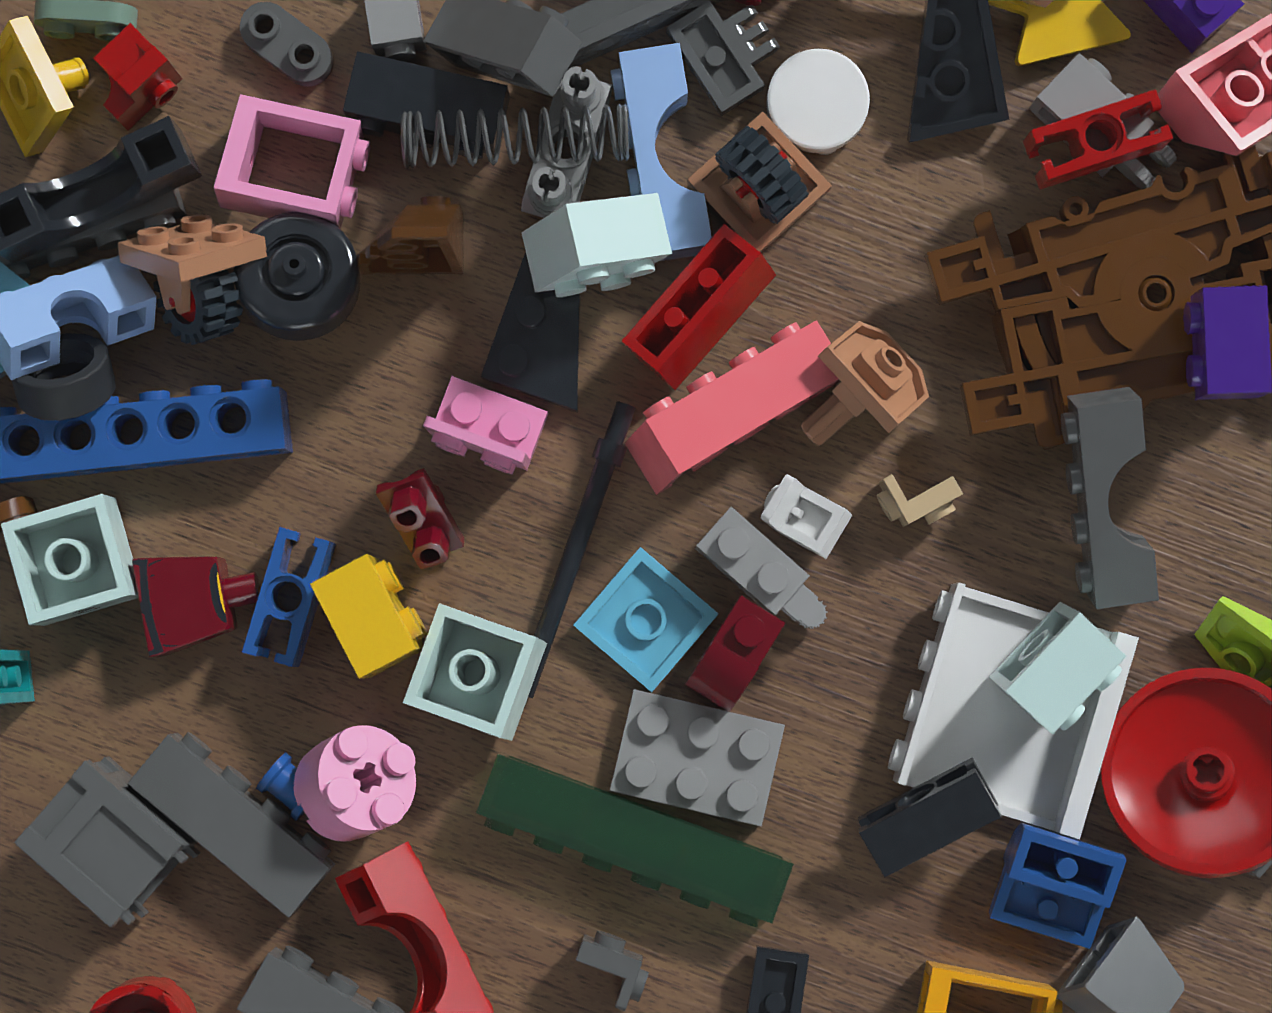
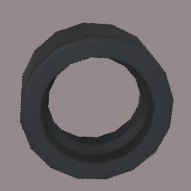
(71, 395)

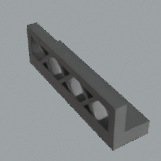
(614, 23)

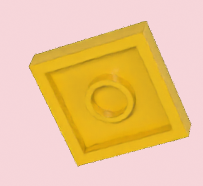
(34, 88)

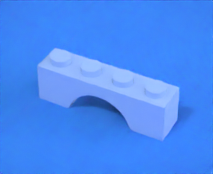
(653, 90)

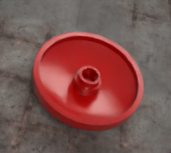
(1194, 772)

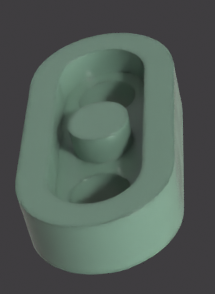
(66, 17)

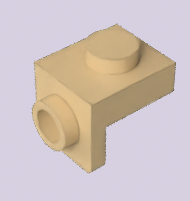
(931, 504)

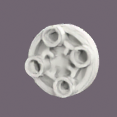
(818, 100)

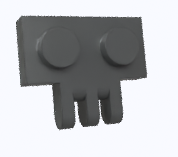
(723, 53)

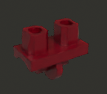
(421, 518)

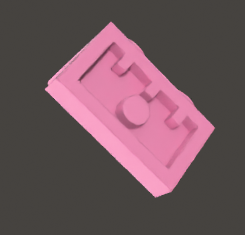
(488, 424)

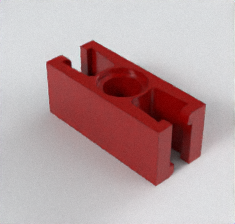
(1107, 120)

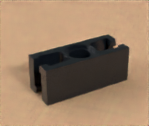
(928, 817)

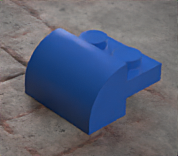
(1055, 885)

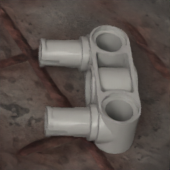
(562, 182)

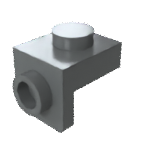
(608, 954)

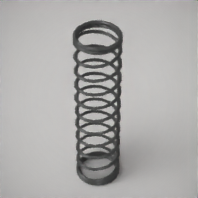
(413, 131)

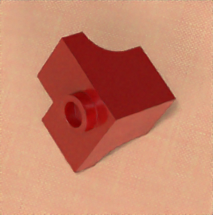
(137, 76)

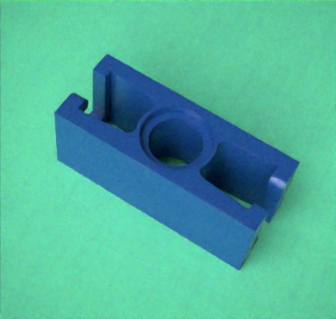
(267, 604)

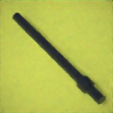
(608, 454)

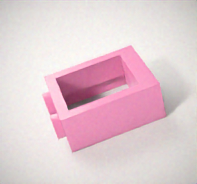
(242, 145)

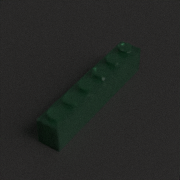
(635, 838)

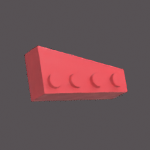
(732, 405)

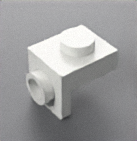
(805, 516)

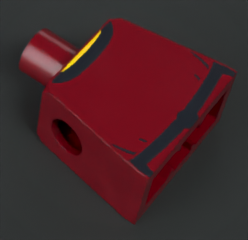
(189, 600)

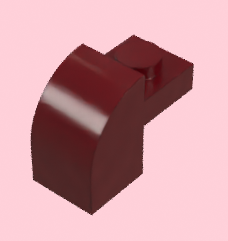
(735, 653)

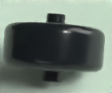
(304, 281)

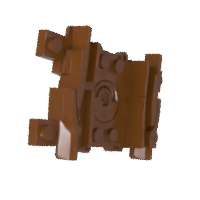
(1103, 272)

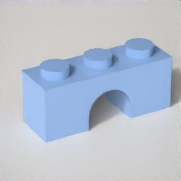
(101, 295)

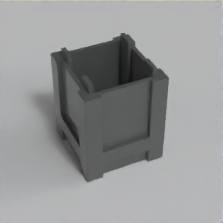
(106, 842)

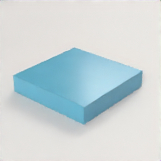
(645, 619)

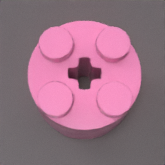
(356, 783)

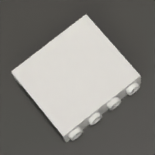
(967, 715)

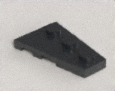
(956, 71)
(537, 344)

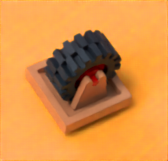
(759, 183)
(195, 272)

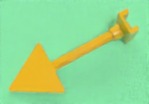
(1063, 28)

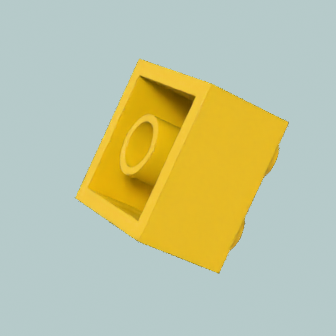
(369, 615)

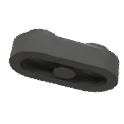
(285, 42)

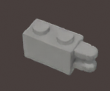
(1087, 86)
(761, 569)

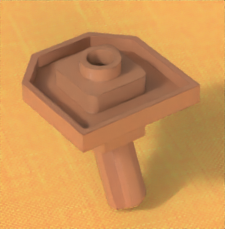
(873, 377)

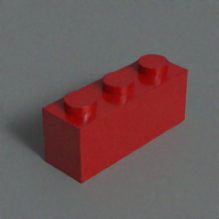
(699, 307)

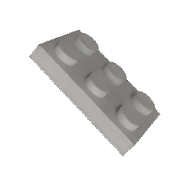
(697, 757)

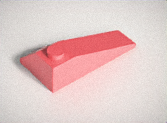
(1224, 94)

